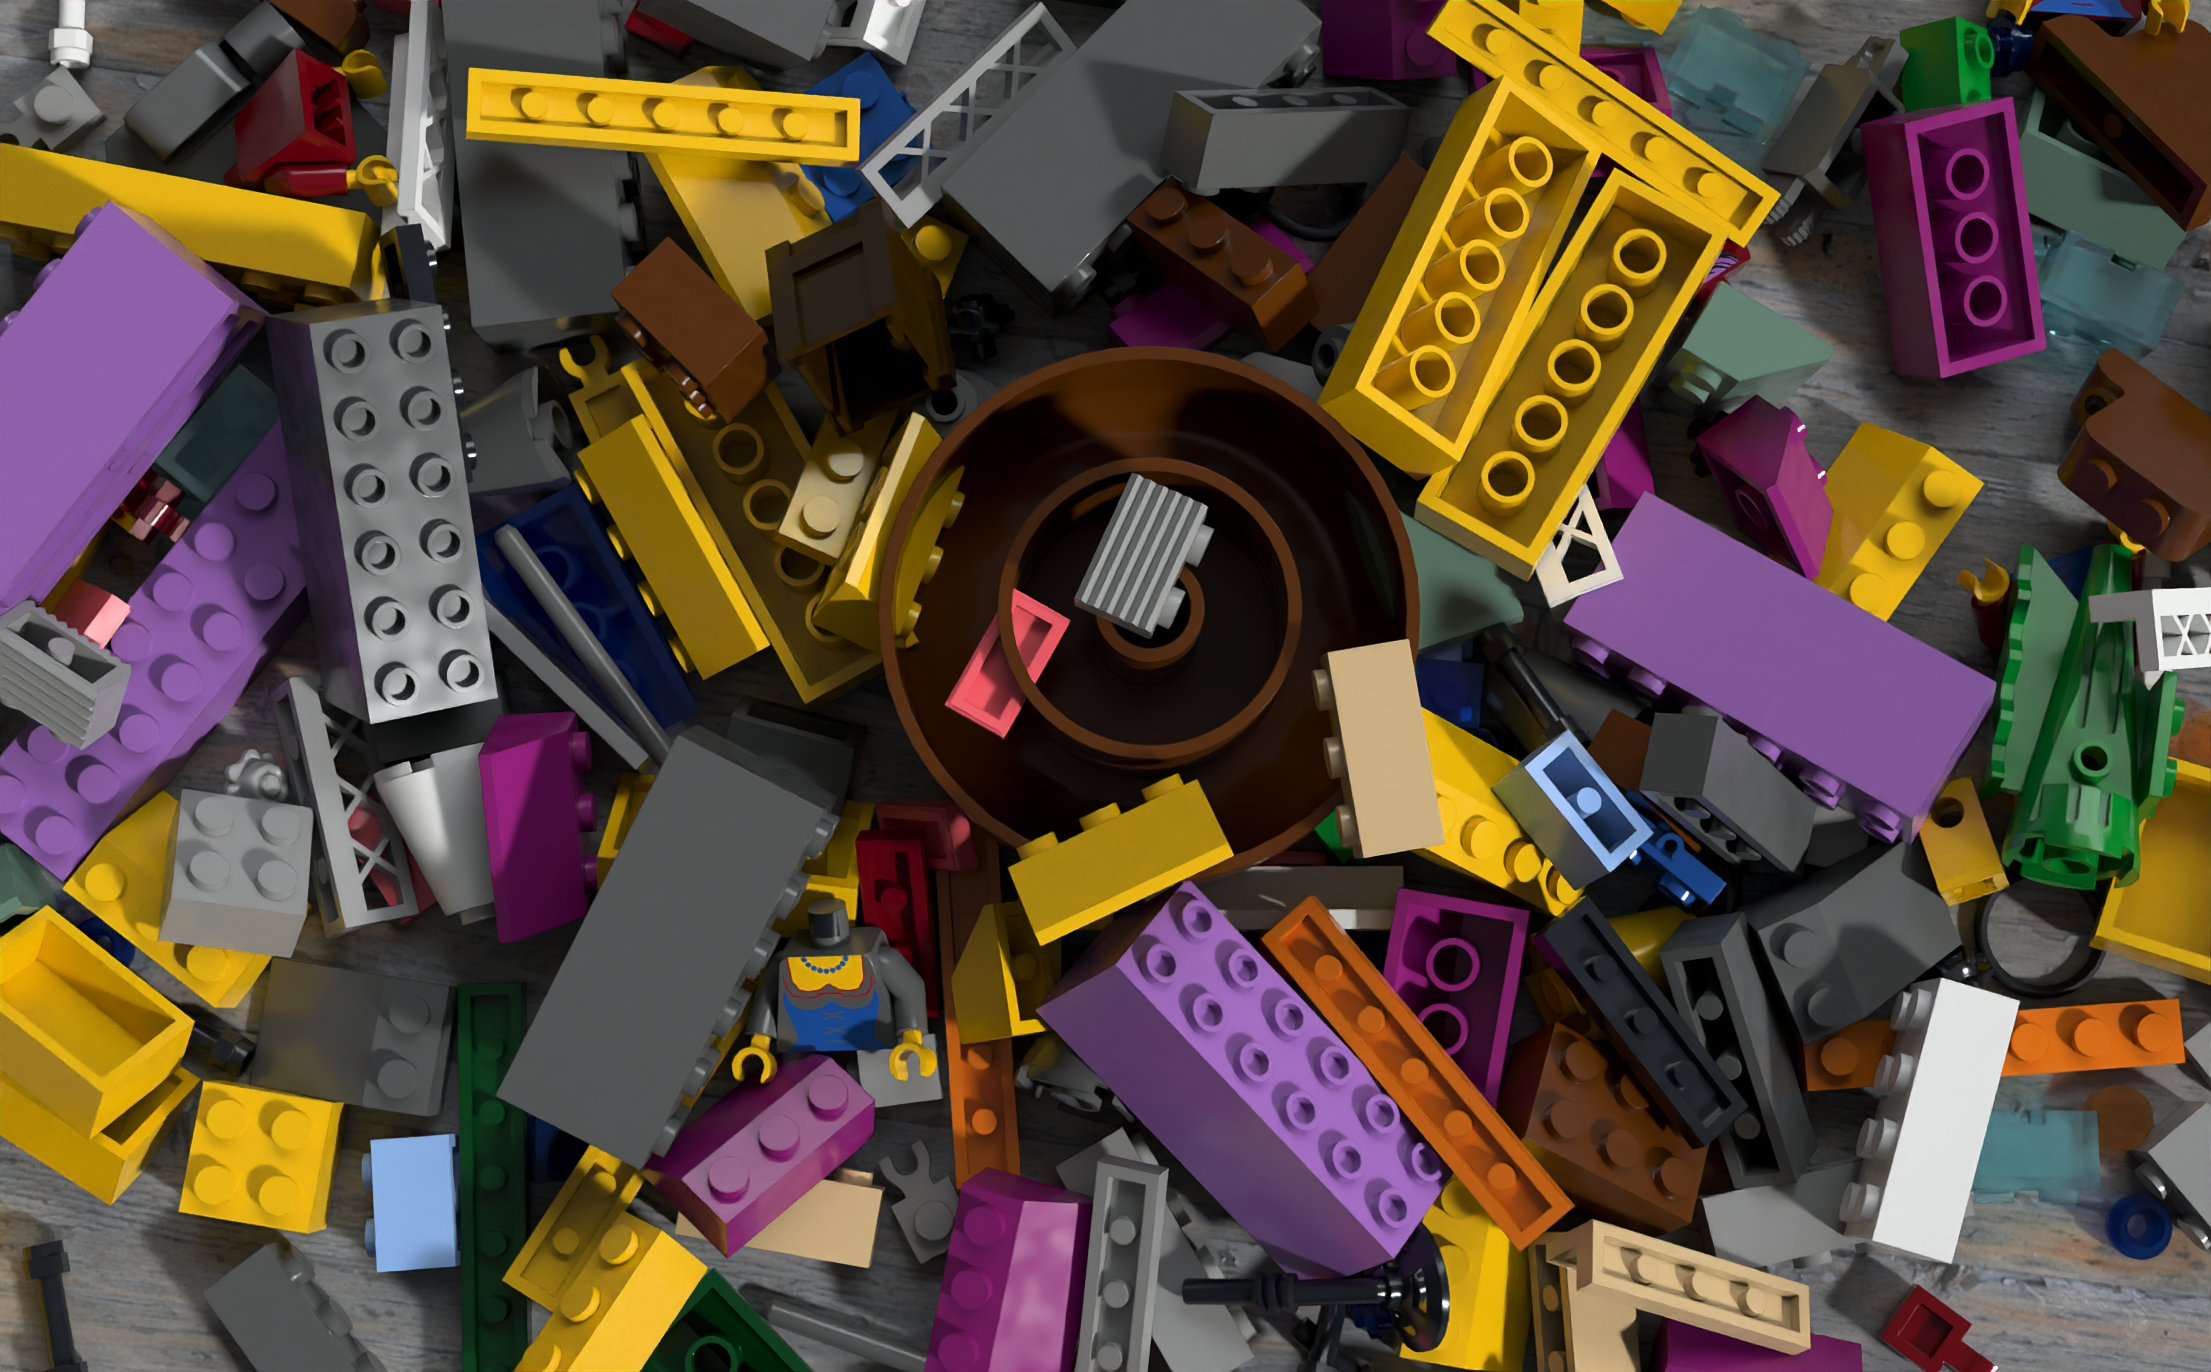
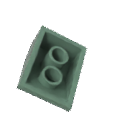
(1457, 587)

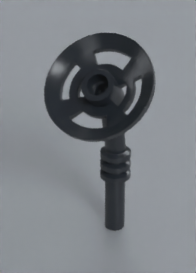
(1391, 1287)

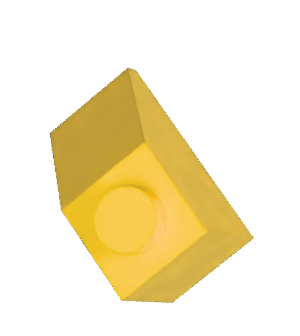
(1001, 977)

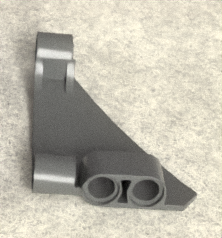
(190, 115)

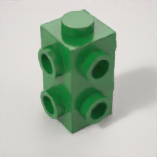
(1945, 64)

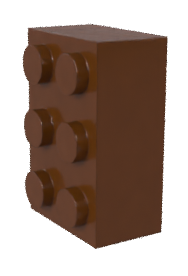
(694, 333)
(1599, 1132)

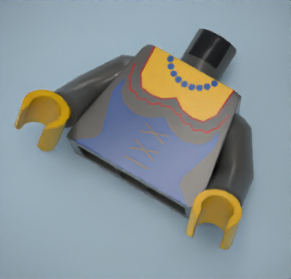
(837, 993)

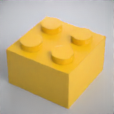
(263, 1157)

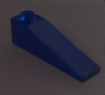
(580, 557)

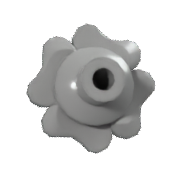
(256, 778)

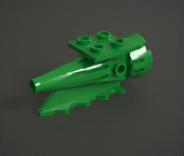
(2076, 728)

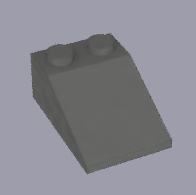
(1850, 936)
(356, 1037)

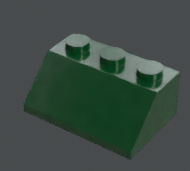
(722, 1334)

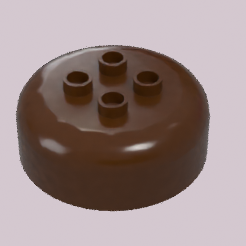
(1229, 680)

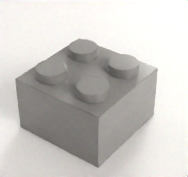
(236, 873)

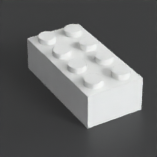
(1929, 1118)

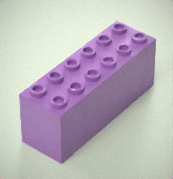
(100, 383)
(1786, 663)
(1247, 1087)

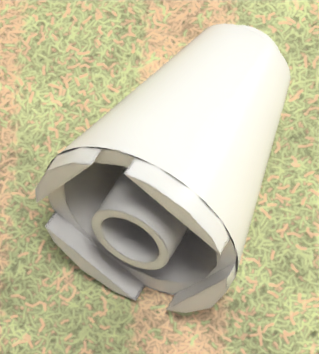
(445, 827)

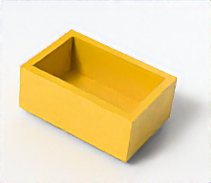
(2168, 909)
(82, 1024)

